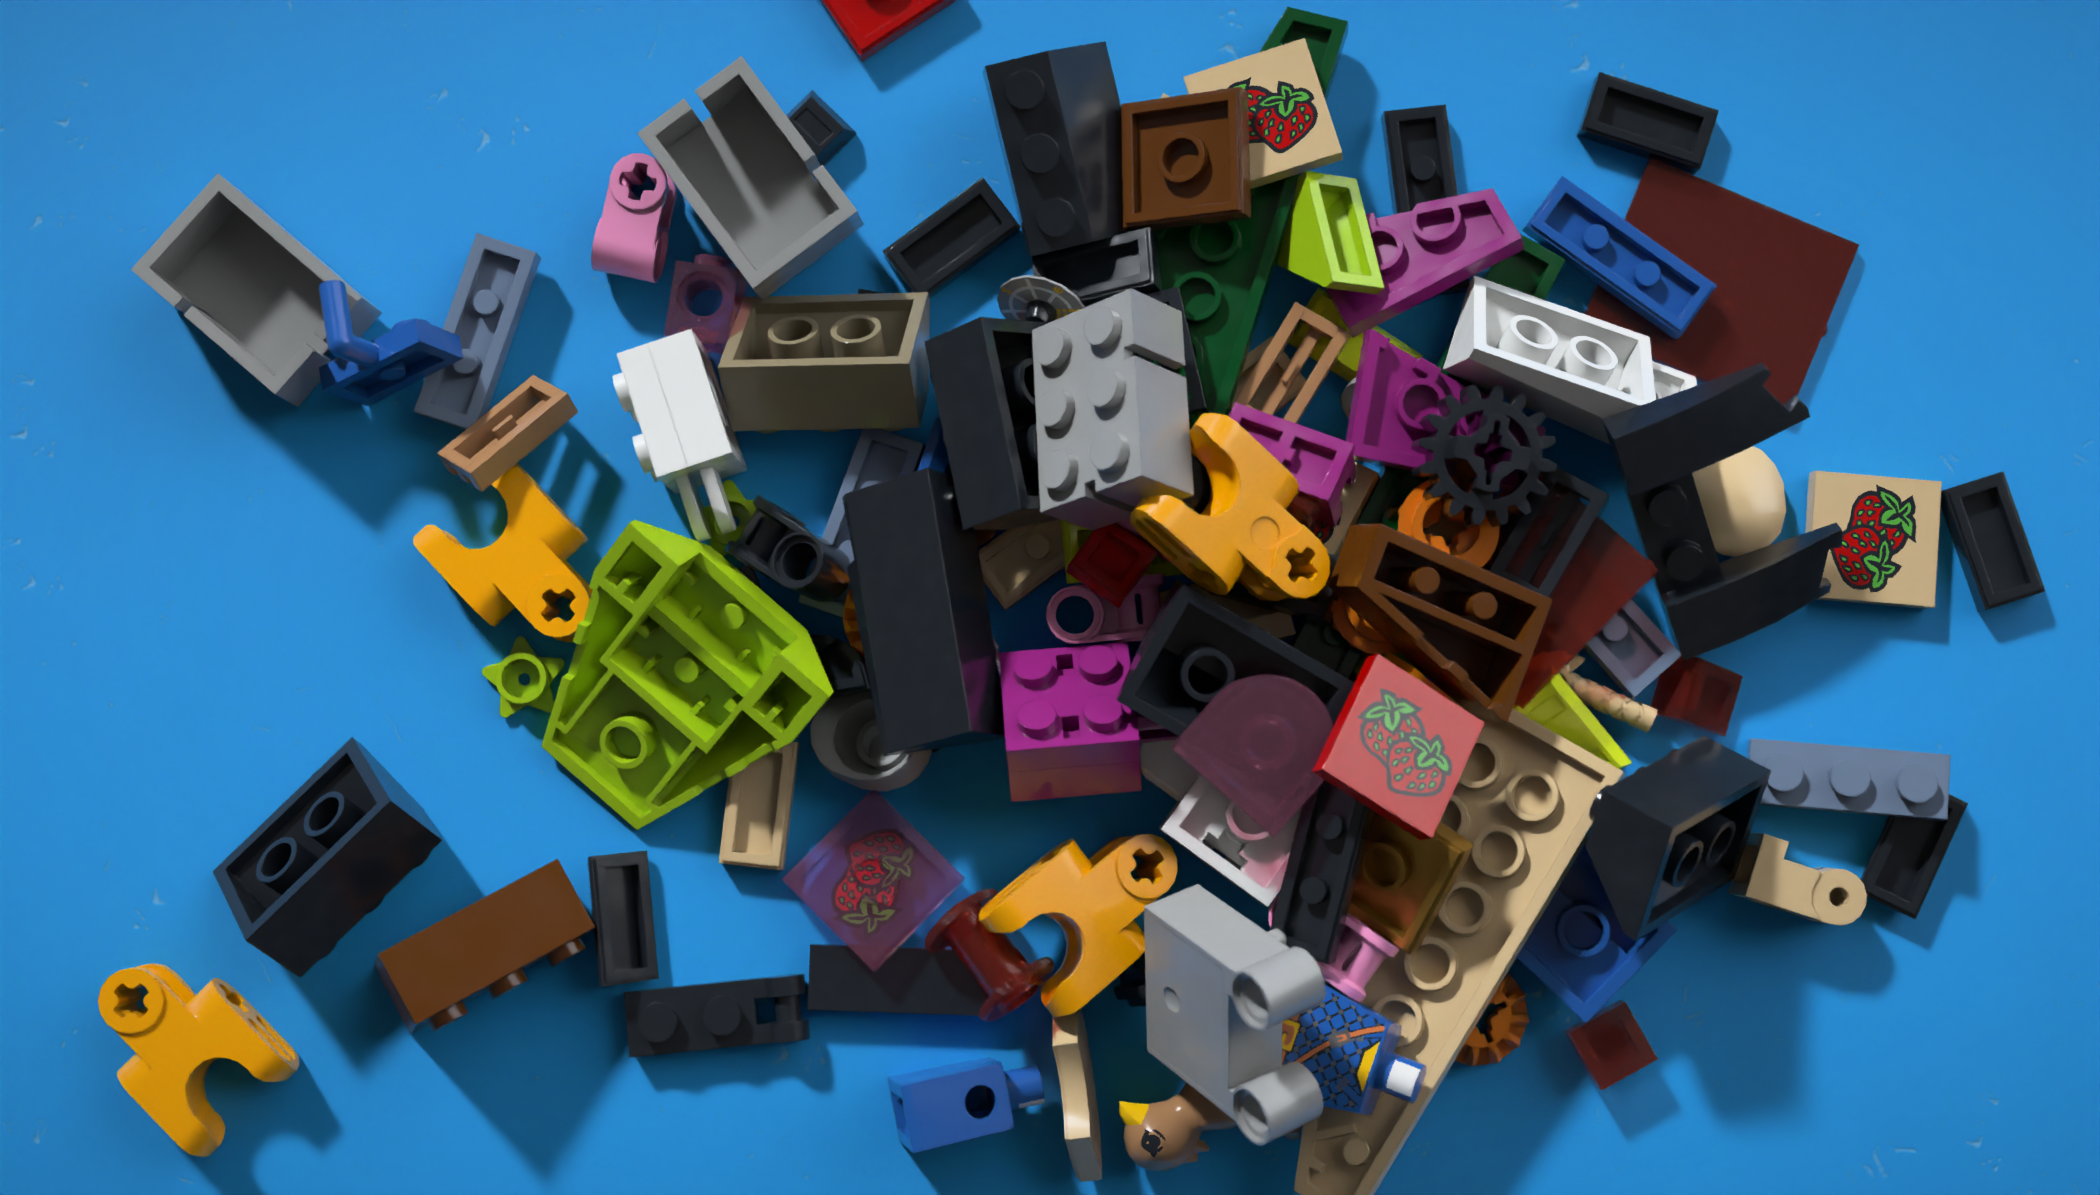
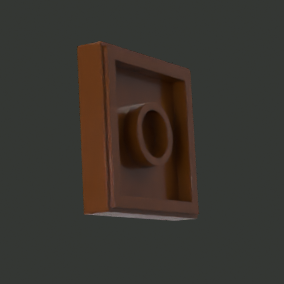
(1186, 160)

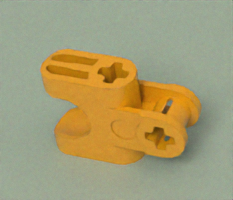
(1245, 524)
(520, 568)
(1094, 907)
(179, 1041)

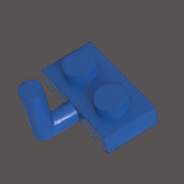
(385, 365)

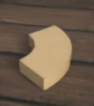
(1078, 1095)

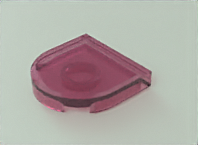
(1260, 746)

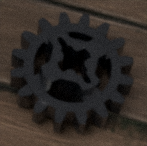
(1509, 458)

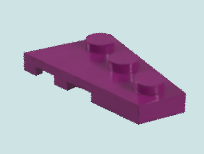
(1428, 253)
(1392, 398)

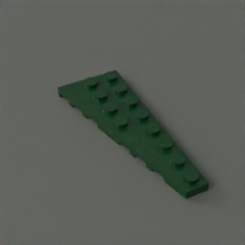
(1229, 264)

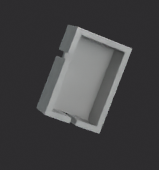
(752, 179)
(256, 285)
(1107, 418)

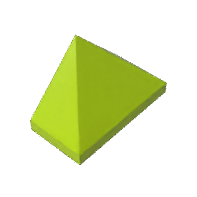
(1330, 235)

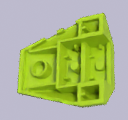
(678, 676)

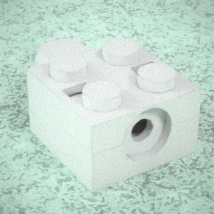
(682, 424)
(1210, 820)

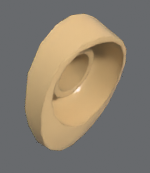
(1742, 501)

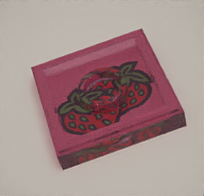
(873, 880)

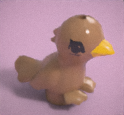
(1169, 1131)

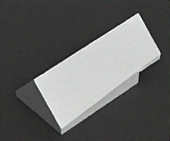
(1556, 357)

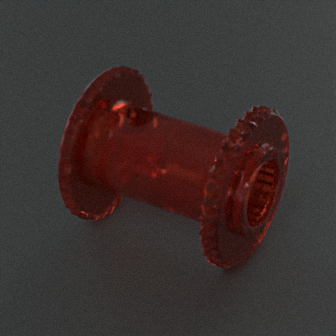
(989, 957)

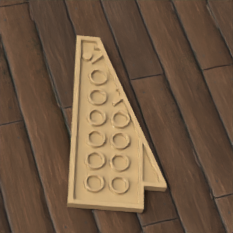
(1528, 816)

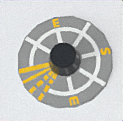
(1036, 299)

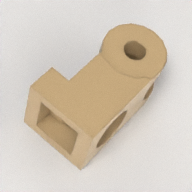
(1806, 892)

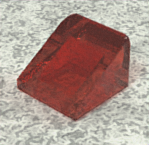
(1697, 694)

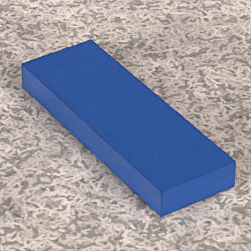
(1619, 258)

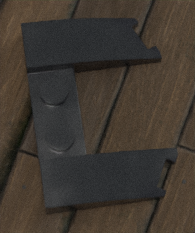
(1655, 457)

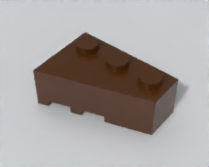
(1444, 615)
(484, 948)

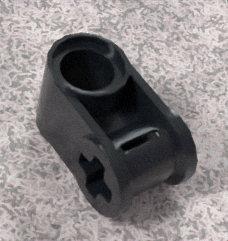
(783, 549)

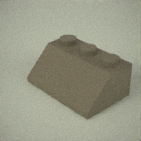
(827, 362)

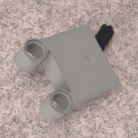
(1218, 1009)

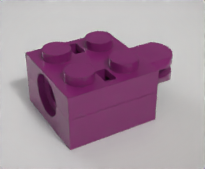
(1066, 725)

